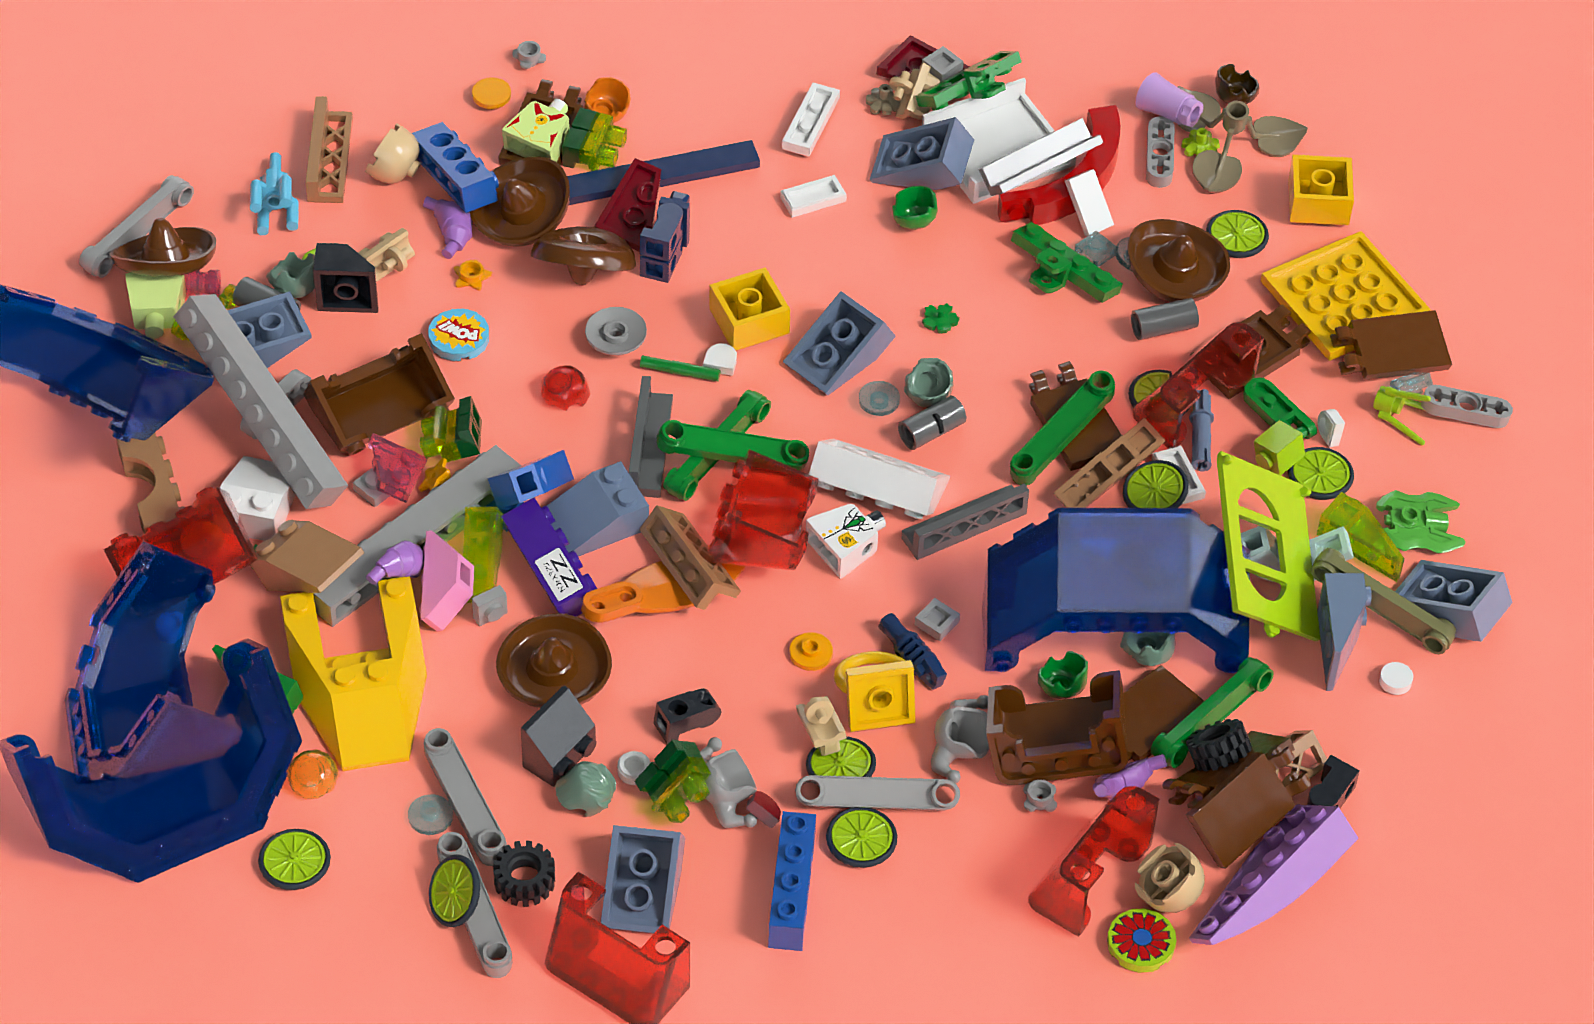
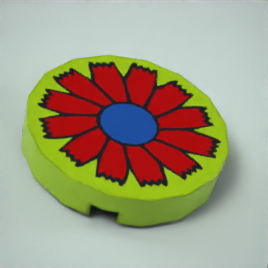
(1141, 940)

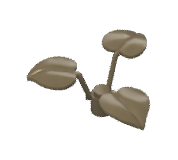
(1274, 134)

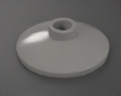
(616, 330)

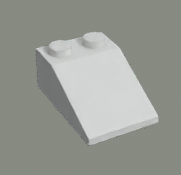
(259, 496)

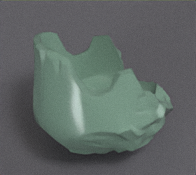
(293, 275)
(929, 382)
(1149, 647)
(586, 787)

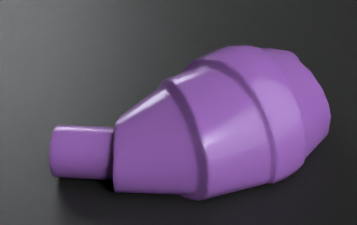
(453, 223)
(399, 561)
(1134, 774)

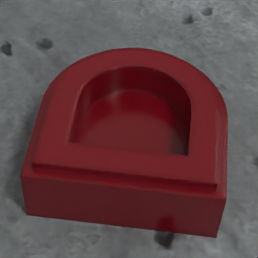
(764, 808)

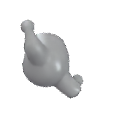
(960, 734)
(728, 784)

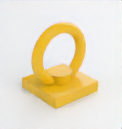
(877, 693)

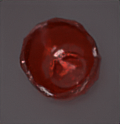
(565, 387)

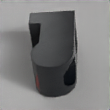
(685, 713)
(1337, 783)

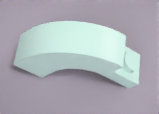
(1265, 550)

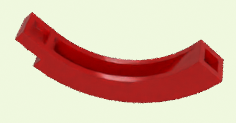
(1053, 200)

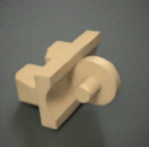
(909, 86)
(390, 253)
(822, 724)

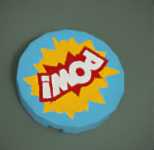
(458, 334)

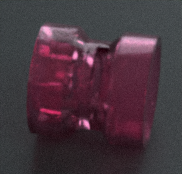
(203, 283)

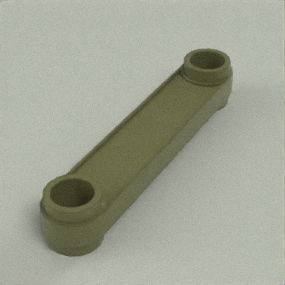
(1433, 632)

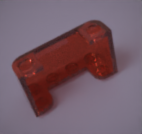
(1228, 357)
(763, 515)
(204, 535)
(1120, 828)
(608, 968)

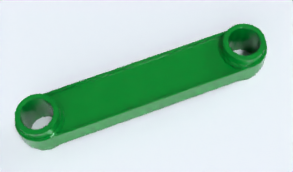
(1062, 428)
(727, 444)
(684, 480)
(1251, 677)

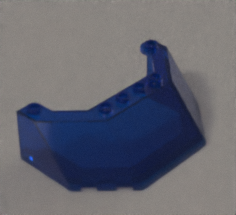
(98, 363)
(1111, 575)
(133, 685)
(175, 813)

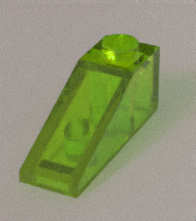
(1366, 535)
(483, 546)

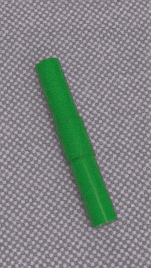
(680, 368)

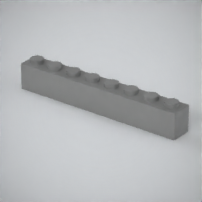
(260, 401)
(438, 511)

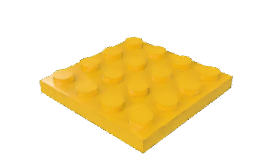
(1338, 286)

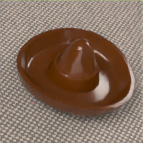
(530, 202)
(166, 251)
(584, 251)
(1177, 259)
(553, 653)

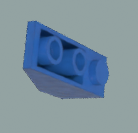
(531, 479)

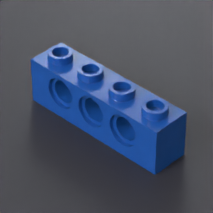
(456, 167)
(792, 881)

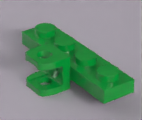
(976, 80)
(1062, 263)

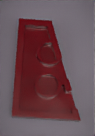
(906, 58)
(632, 203)

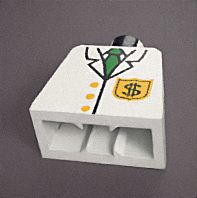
(844, 537)

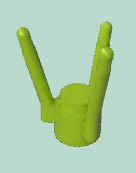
(1392, 401)

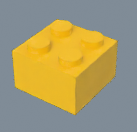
(1321, 189)
(749, 308)

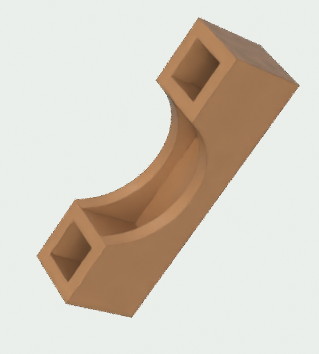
(145, 461)

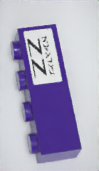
(548, 557)

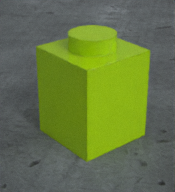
(1279, 448)

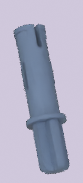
(1201, 421)

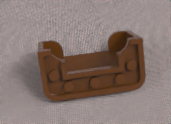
(379, 396)
(1057, 736)

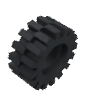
(1219, 744)
(524, 857)

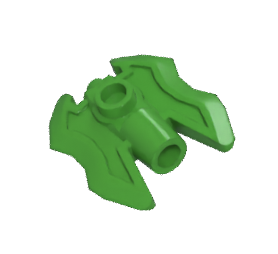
(1419, 521)

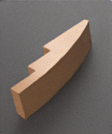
(1110, 466)

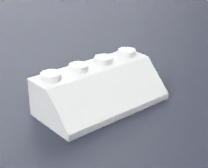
(878, 477)

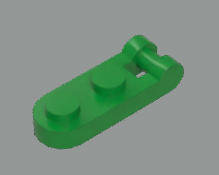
(1274, 406)

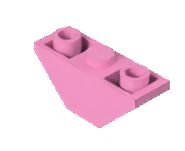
(445, 582)

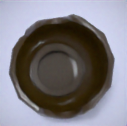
(1235, 86)

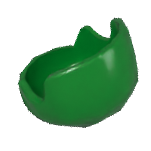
(915, 207)
(1064, 677)

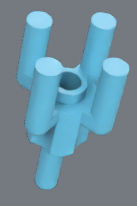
(273, 193)

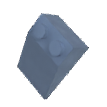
(924, 156)
(272, 326)
(839, 344)
(600, 510)
(1461, 594)
(1340, 619)
(642, 878)

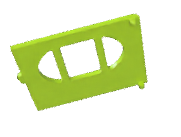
(1296, 604)

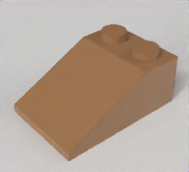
(303, 558)

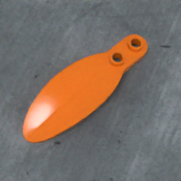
(645, 591)

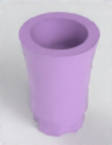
(1167, 100)

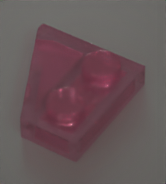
(395, 467)

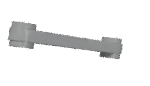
(172, 194)
(877, 792)
(464, 795)
(484, 924)

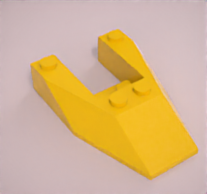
(363, 700)

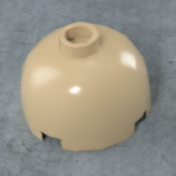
(395, 156)
(1170, 878)

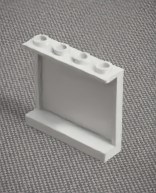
(998, 129)

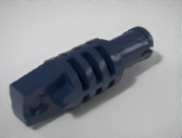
(911, 647)

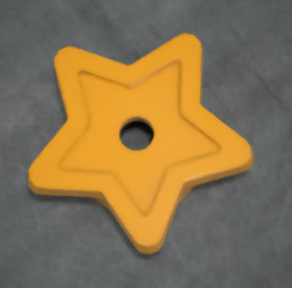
(471, 267)
(435, 476)

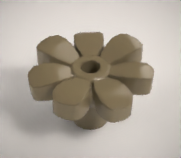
(882, 100)

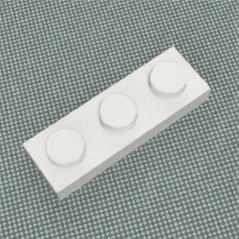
(810, 119)

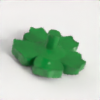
(940, 318)

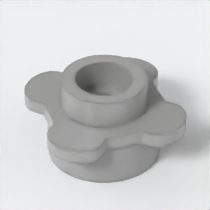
(529, 54)
(1043, 789)

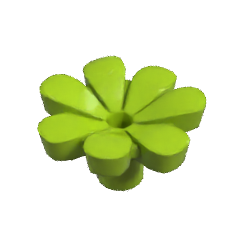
(1199, 141)

